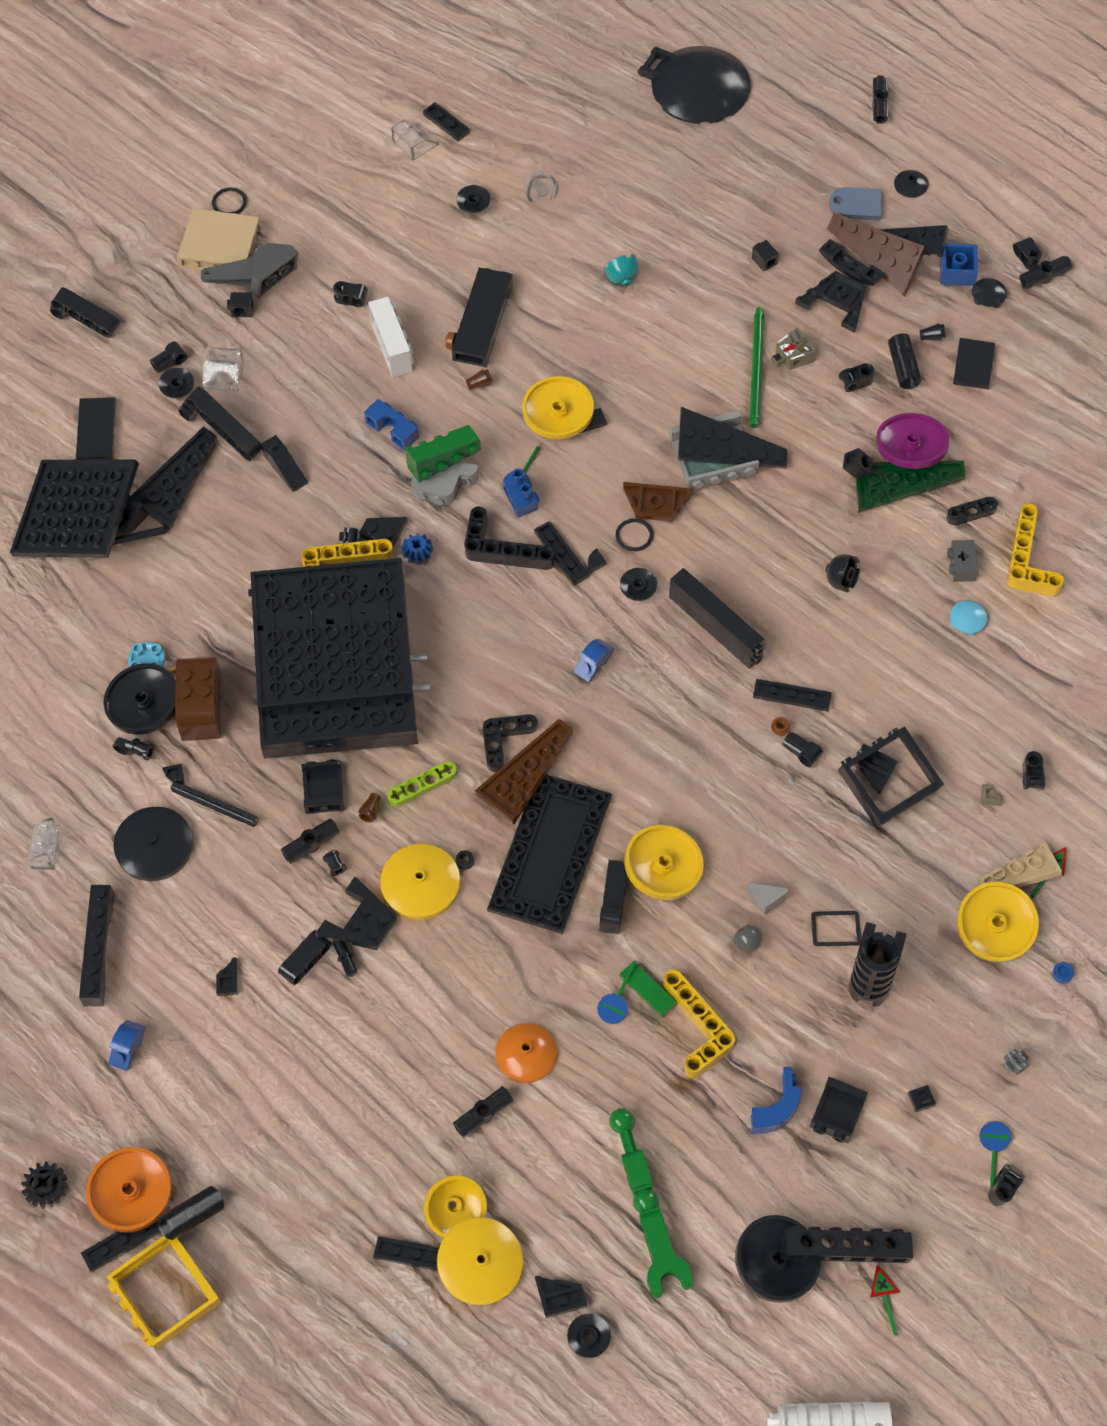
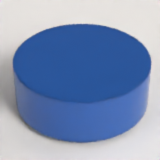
(1063, 972)

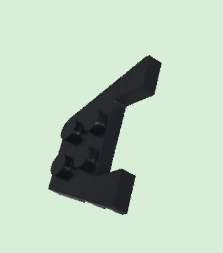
(840, 292)
(368, 923)

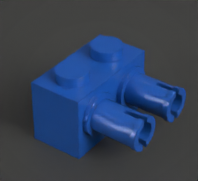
(520, 493)

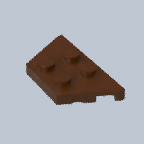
(656, 501)

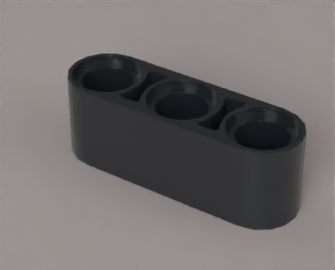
(304, 958)

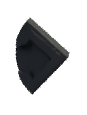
(595, 561)
(174, 773)

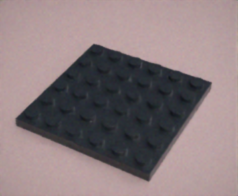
(74, 508)

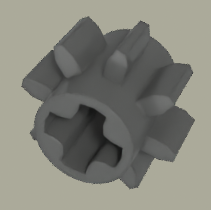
(1016, 1061)

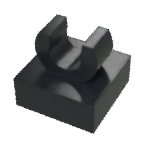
(921, 1098)

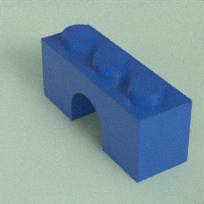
(381, 415)

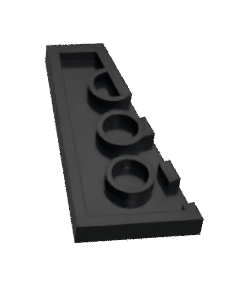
(931, 237)

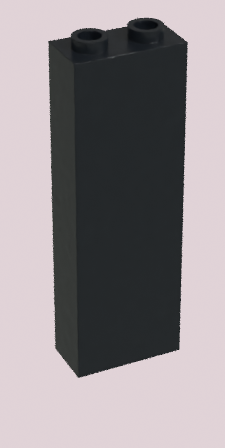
(482, 317)
(716, 618)

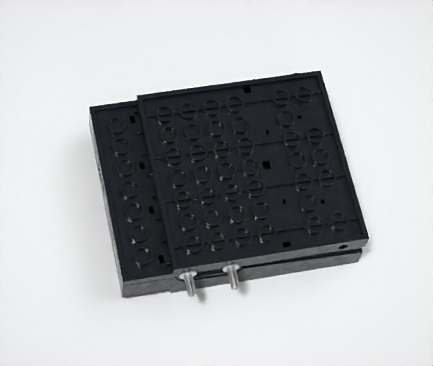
(333, 658)

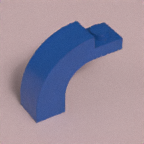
(776, 1116)

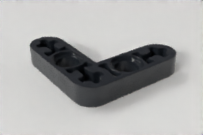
(496, 734)

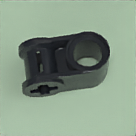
(1028, 253)
(352, 293)
(855, 377)
(1033, 774)
(1007, 1182)

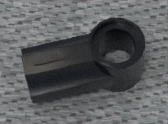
(172, 355)
(806, 752)

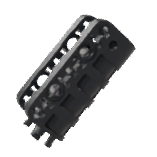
(875, 965)

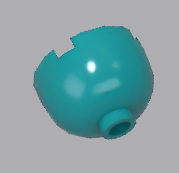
(622, 270)

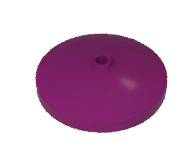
(912, 440)

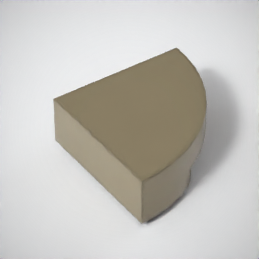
(990, 796)

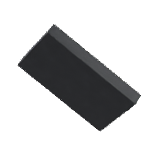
(974, 363)

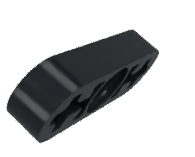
(976, 504)

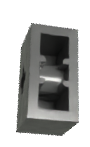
(963, 560)

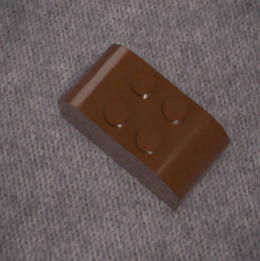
(198, 698)

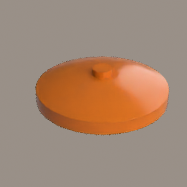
(128, 1189)

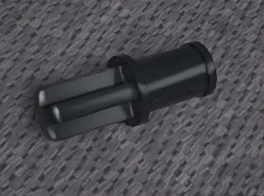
(345, 958)

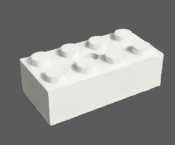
(391, 336)

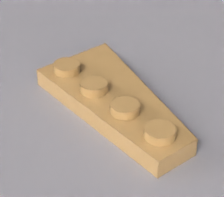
(1029, 869)

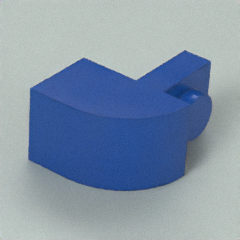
(593, 656)
(124, 1042)

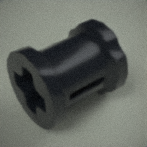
(334, 862)

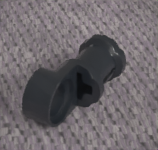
(133, 747)

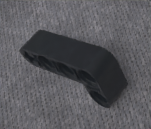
(83, 311)
(613, 897)

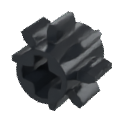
(350, 535)

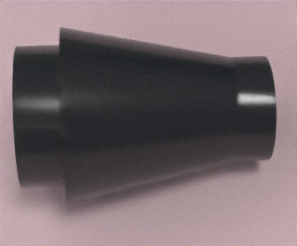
(934, 332)

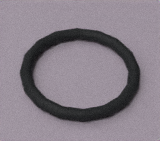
(225, 190)
(632, 548)

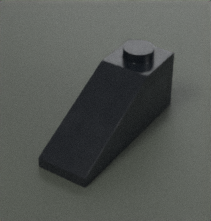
(283, 463)

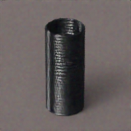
(904, 361)
(192, 1211)

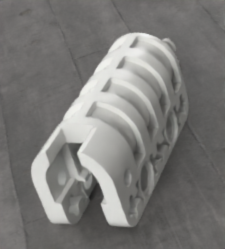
(832, 1414)

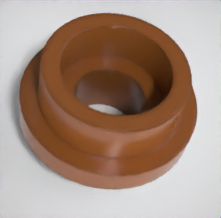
(780, 721)

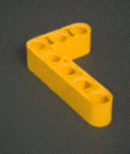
(356, 550)
(1021, 569)
(701, 1021)

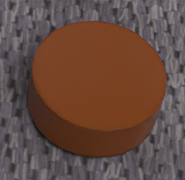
(450, 340)

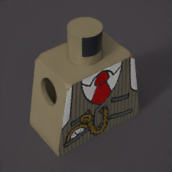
(794, 350)

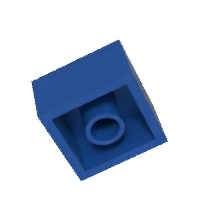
(959, 265)

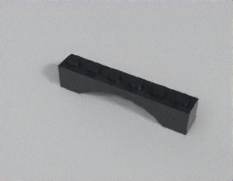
(93, 966)

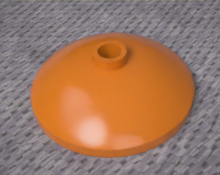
(526, 1065)

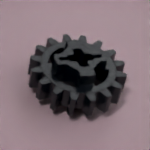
(36, 1191)

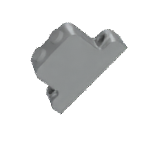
(444, 485)

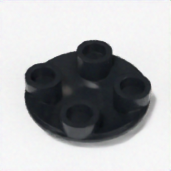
(989, 292)

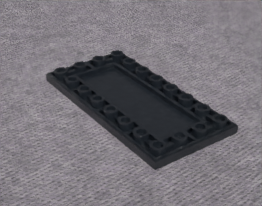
(550, 854)

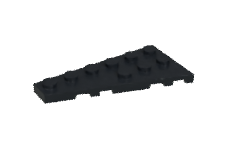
(715, 442)
(171, 484)

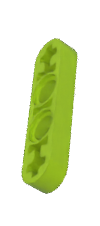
(424, 787)

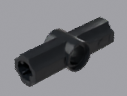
(880, 100)
(1045, 272)
(320, 834)
(493, 1103)

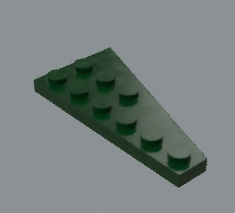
(892, 483)

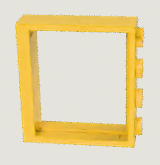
(137, 1262)

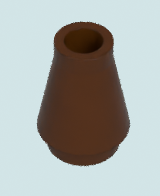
(480, 379)
(369, 809)

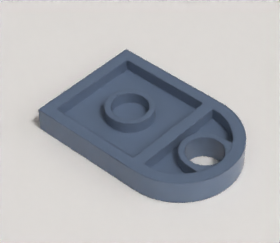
(857, 203)

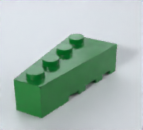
(442, 452)

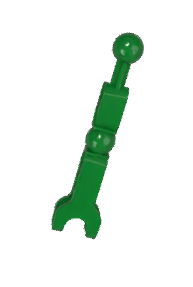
(647, 1204)

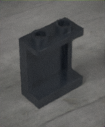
(323, 786)
(838, 1110)

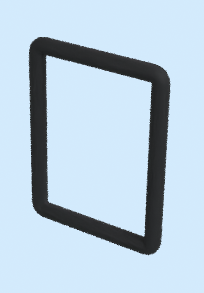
(835, 943)

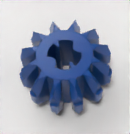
(417, 548)

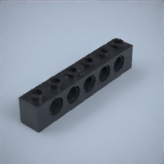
(794, 1250)

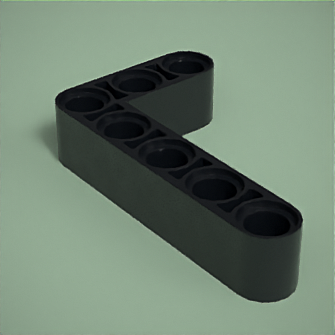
(216, 416)
(501, 548)

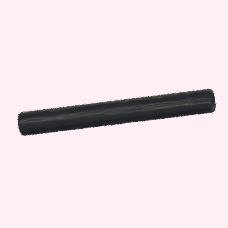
(215, 804)

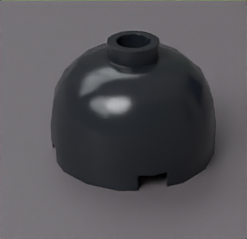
(843, 572)

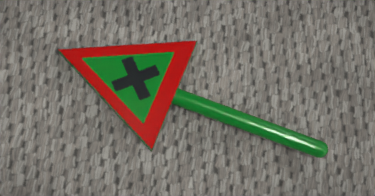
(1060, 857)
(882, 1287)

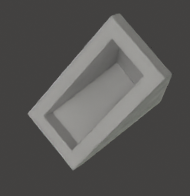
(766, 896)

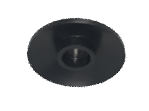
(910, 183)
(473, 199)
(176, 377)
(638, 577)
(592, 1325)

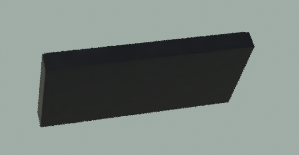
(96, 428)

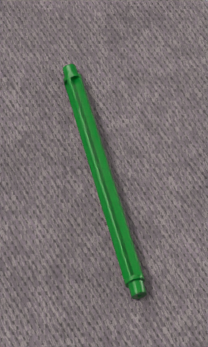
(757, 359)

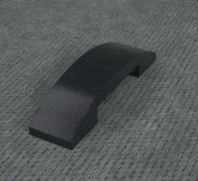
(849, 266)

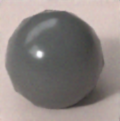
(748, 938)

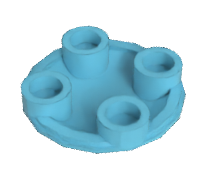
(968, 617)
(146, 653)

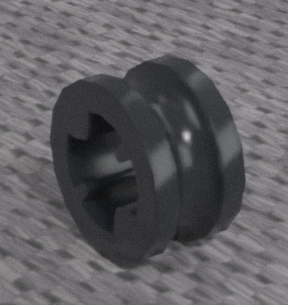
(461, 854)

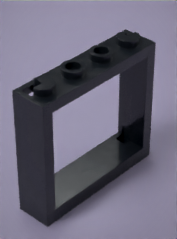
(862, 796)

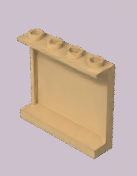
(216, 238)

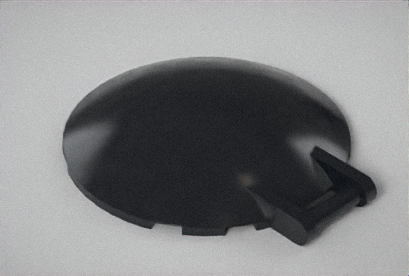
(697, 83)

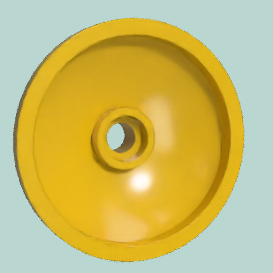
(468, 1198)

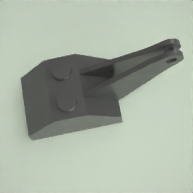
(261, 272)

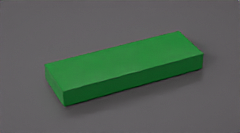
(649, 990)

